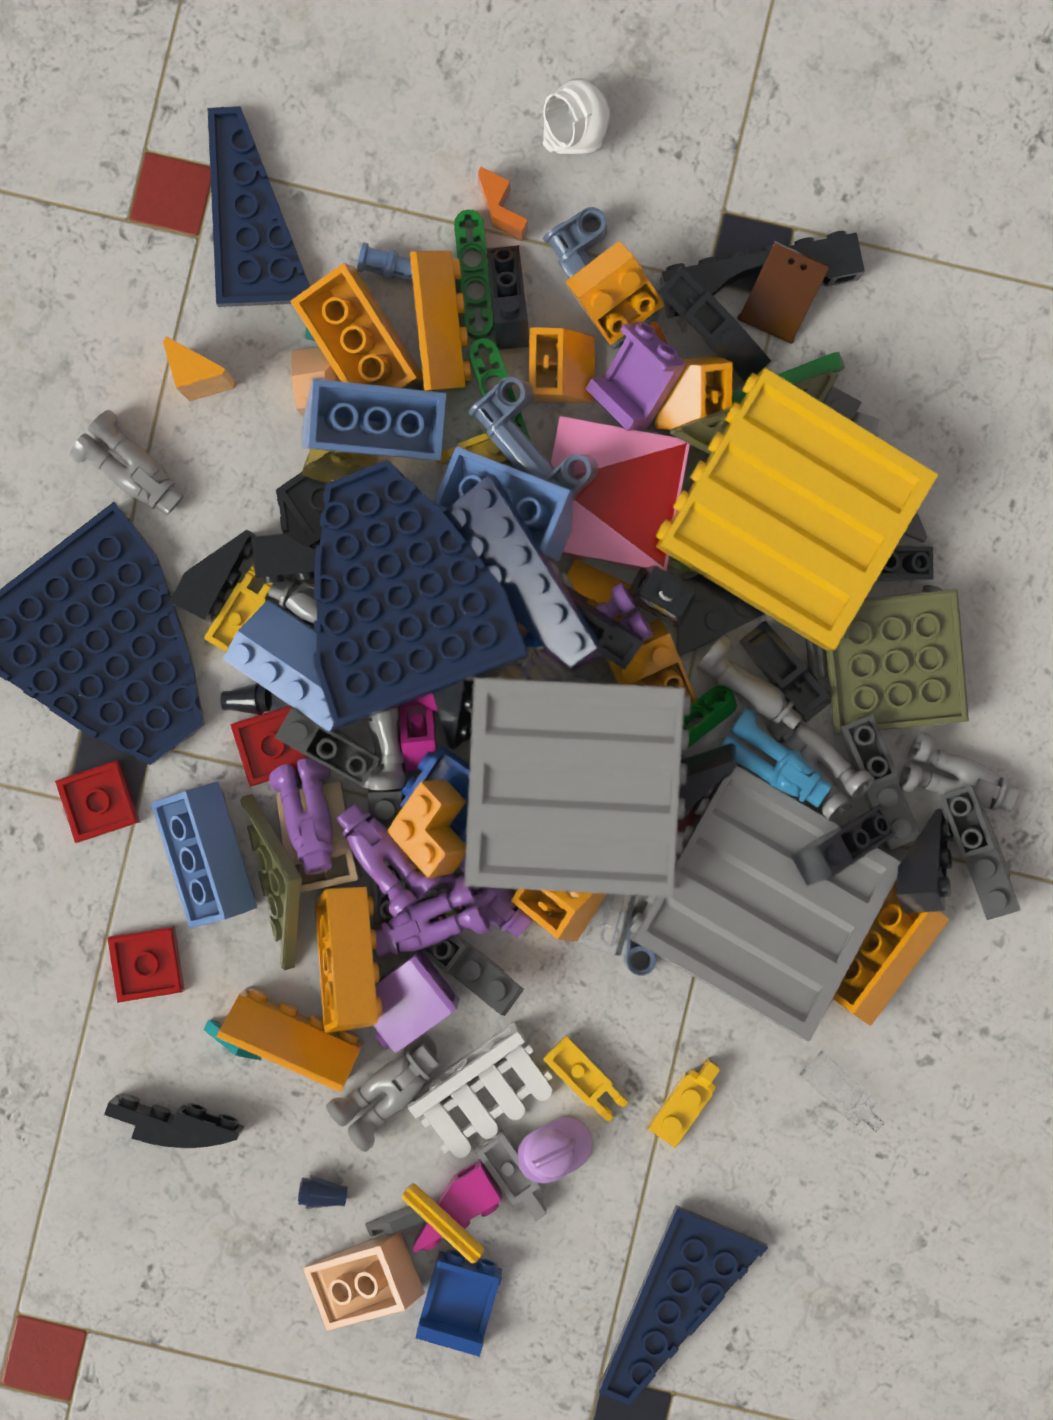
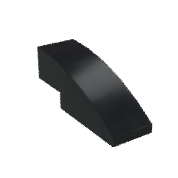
(785, 671)

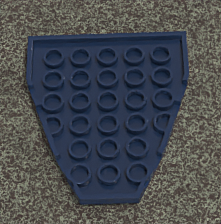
(400, 599)
(102, 641)

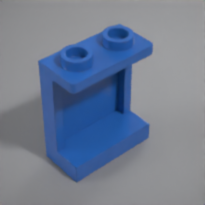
(456, 771)
(459, 1302)

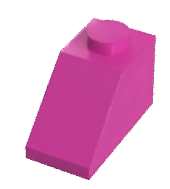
(417, 733)

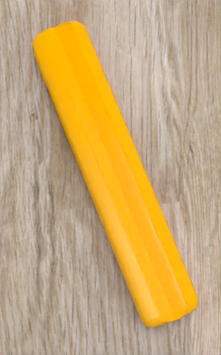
(443, 1223)

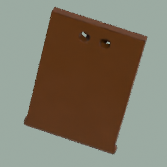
(783, 292)

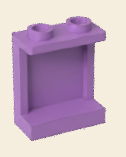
(638, 377)

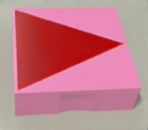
(630, 496)

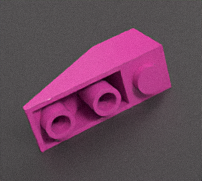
(465, 1197)

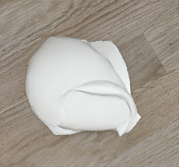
(575, 118)

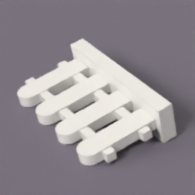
(482, 1064)

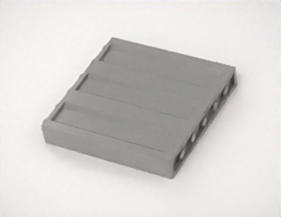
(576, 786)
(749, 916)

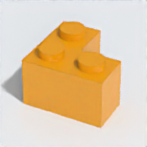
(425, 831)

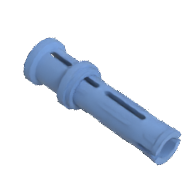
(384, 263)

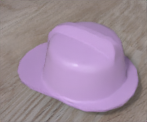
(554, 1150)

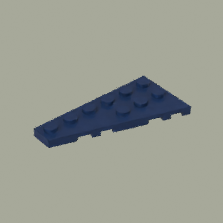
(250, 237)

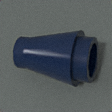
(321, 1193)

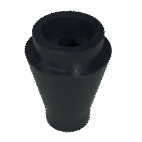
(247, 699)

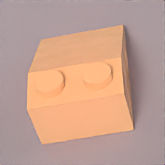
(364, 1281)

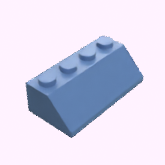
(374, 420)
(540, 504)
(280, 656)
(204, 855)

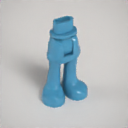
(791, 771)

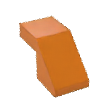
(495, 193)

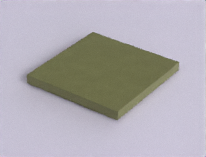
(900, 663)

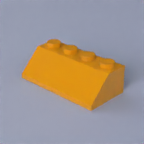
(438, 320)
(355, 331)
(887, 957)
(347, 959)
(291, 1039)

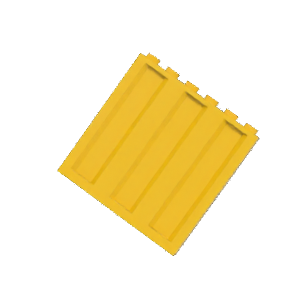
(795, 509)

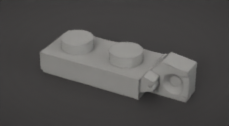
(502, 1163)

